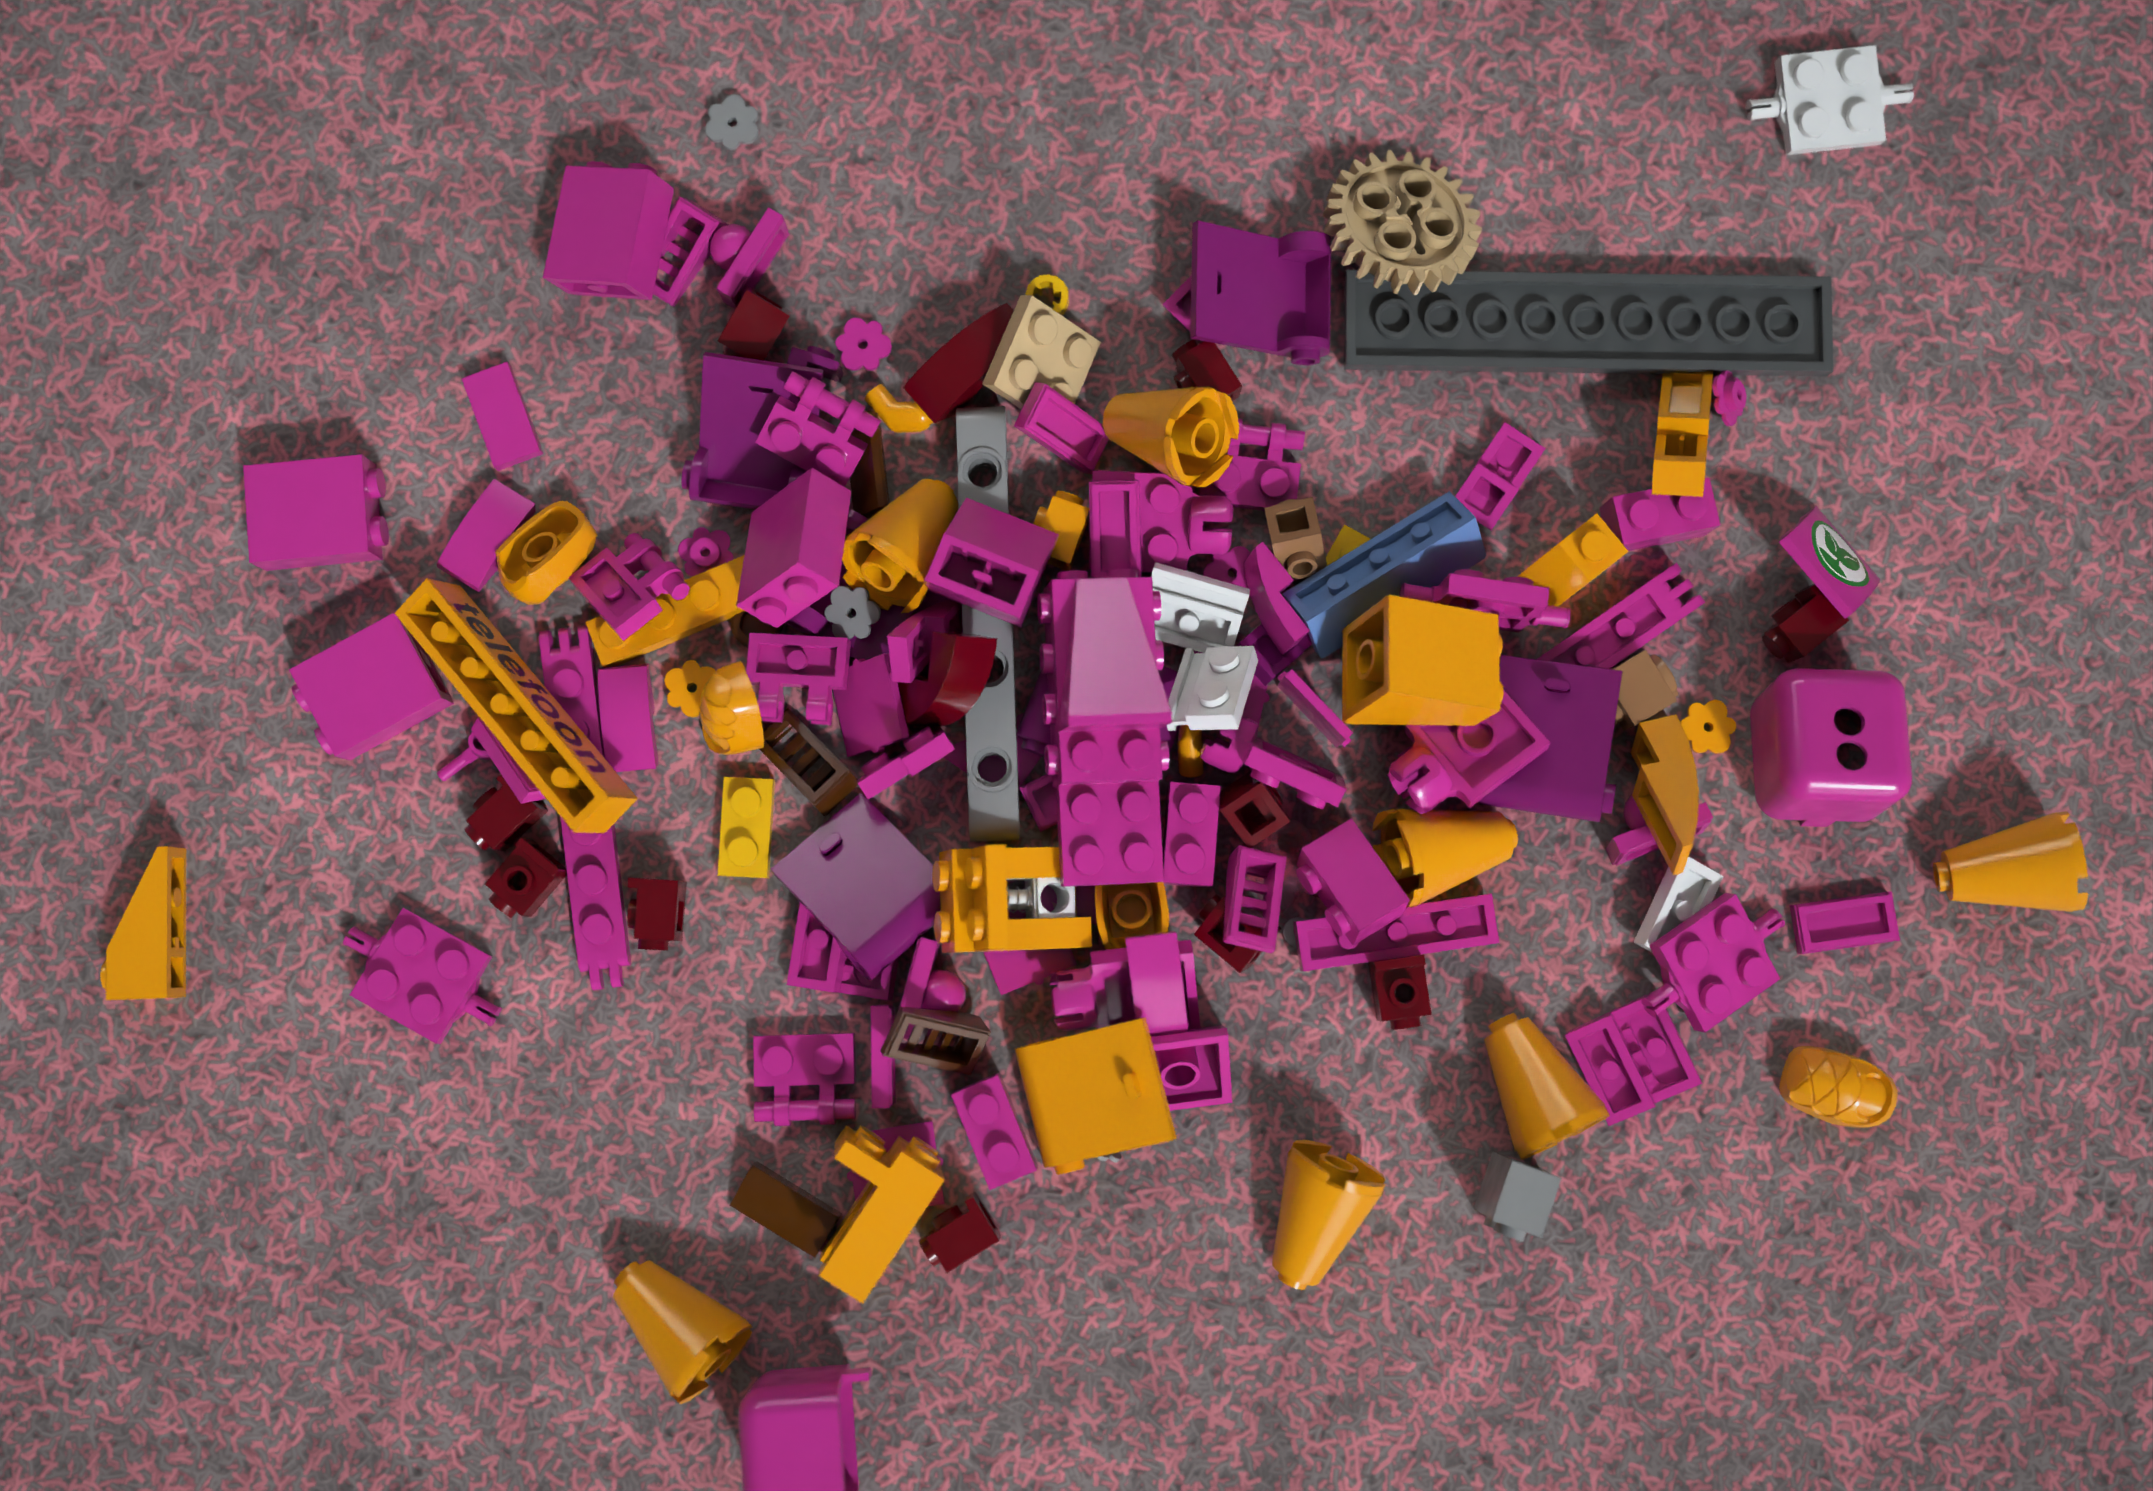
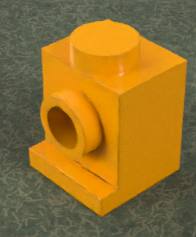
(1069, 520)

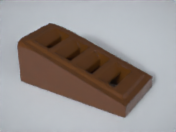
(834, 789)
(958, 1058)

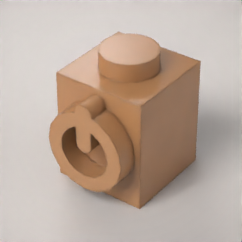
(1296, 537)
(1644, 690)

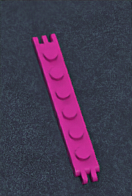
(1624, 626)
(589, 857)

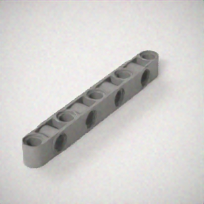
(992, 719)

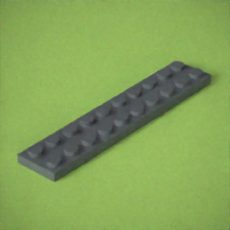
(1593, 324)

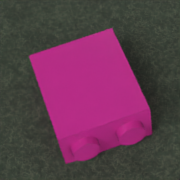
(609, 231)
(314, 512)
(794, 548)
(369, 688)

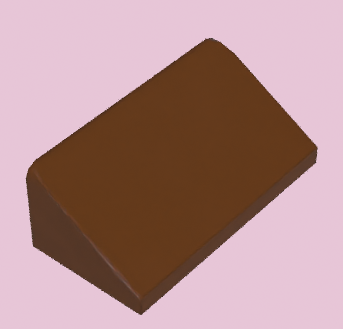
(869, 478)
(785, 1209)

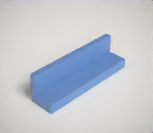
(1412, 552)

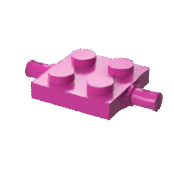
(1513, 599)
(1714, 962)
(421, 976)

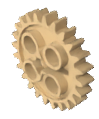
(1402, 222)

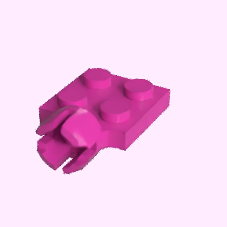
(1175, 519)
(1465, 758)
(1273, 764)
(1103, 991)

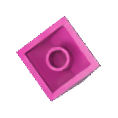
(1195, 1067)

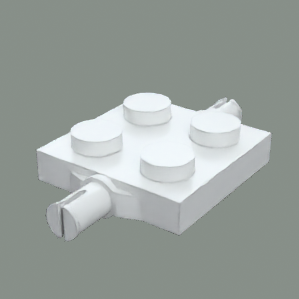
(1829, 100)

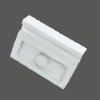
(1197, 609)
(1212, 688)

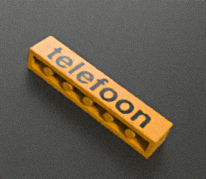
(516, 707)

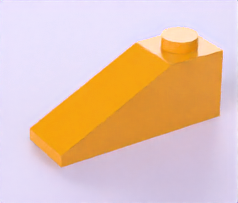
(150, 941)

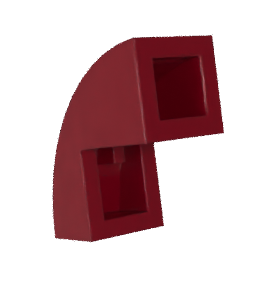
(959, 366)
(954, 682)

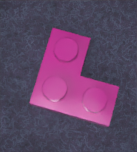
(921, 751)

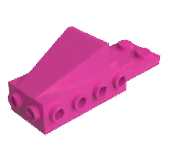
(1105, 725)

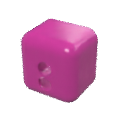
(1798, 745)
(800, 1430)

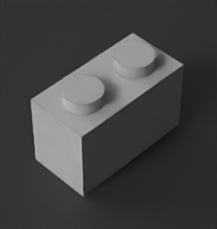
(1516, 1197)

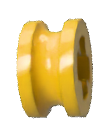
(1059, 290)

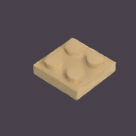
(1040, 349)

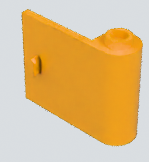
(1095, 1094)

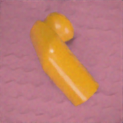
(898, 416)
(1189, 752)

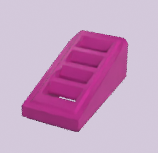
(694, 260)
(1263, 865)

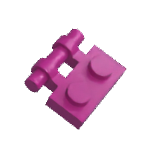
(812, 441)
(1256, 481)
(621, 598)
(804, 1060)

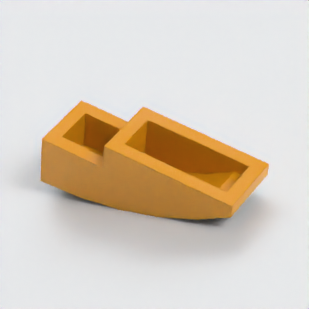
(1682, 434)
(1667, 787)

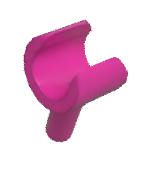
(467, 756)

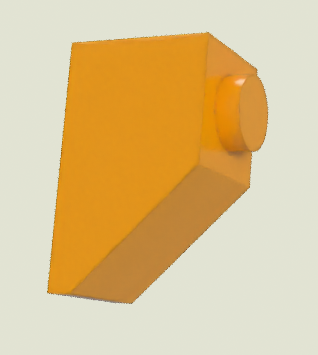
(1576, 560)

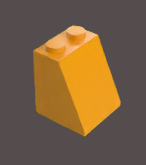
(1421, 665)

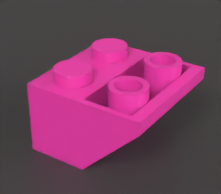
(991, 561)

